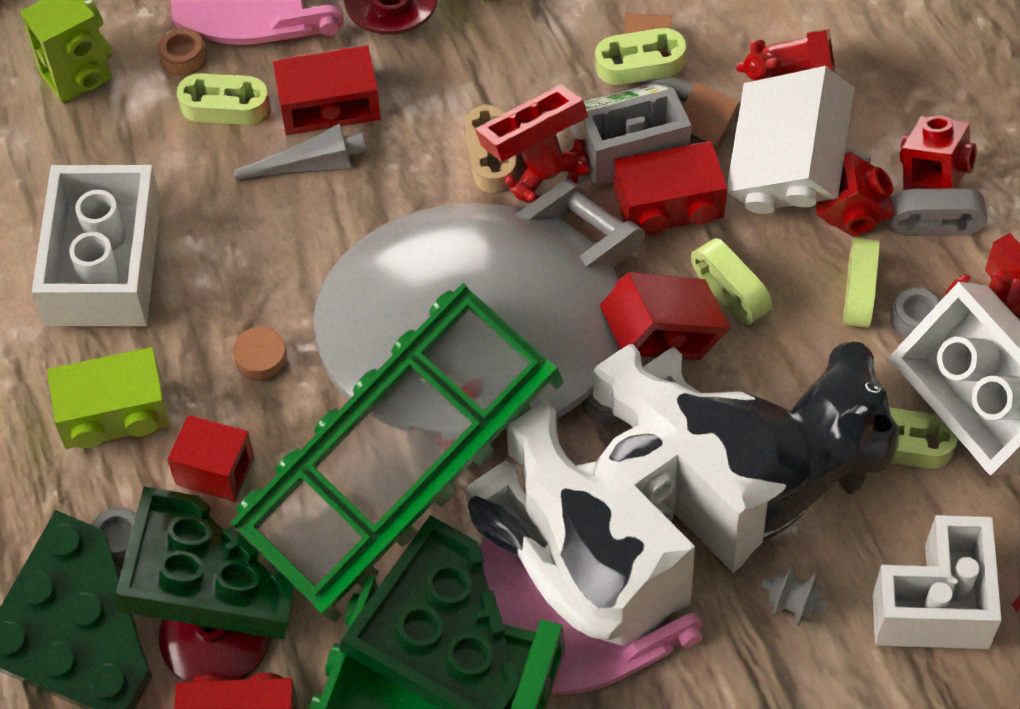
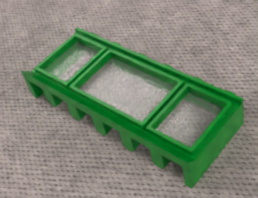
(394, 448)

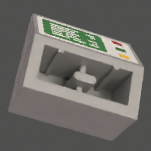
(630, 125)

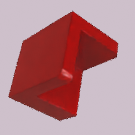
(211, 458)

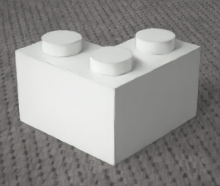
(949, 599)

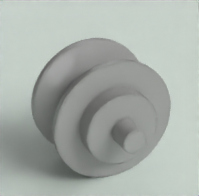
(795, 594)

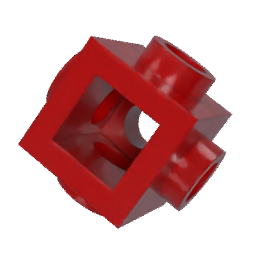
(937, 154)
(862, 198)

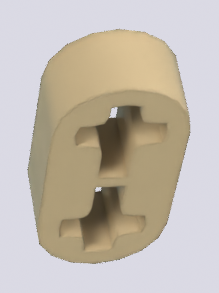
(478, 156)

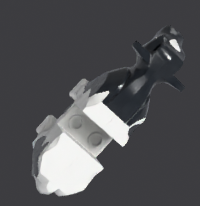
(720, 462)

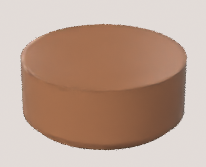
(182, 52)
(260, 353)

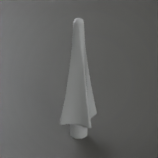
(322, 152)

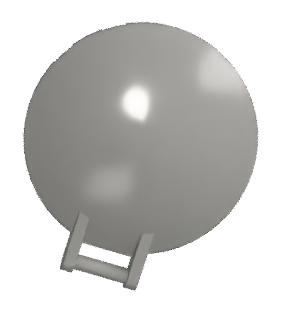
(515, 259)

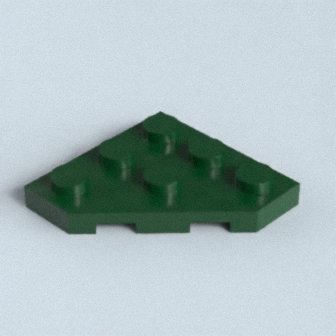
(197, 572)
(437, 625)
(63, 626)

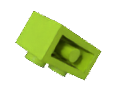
(68, 45)
(108, 398)

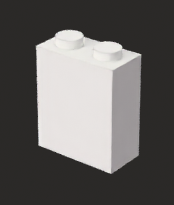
(790, 140)

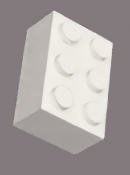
(97, 245)
(969, 372)

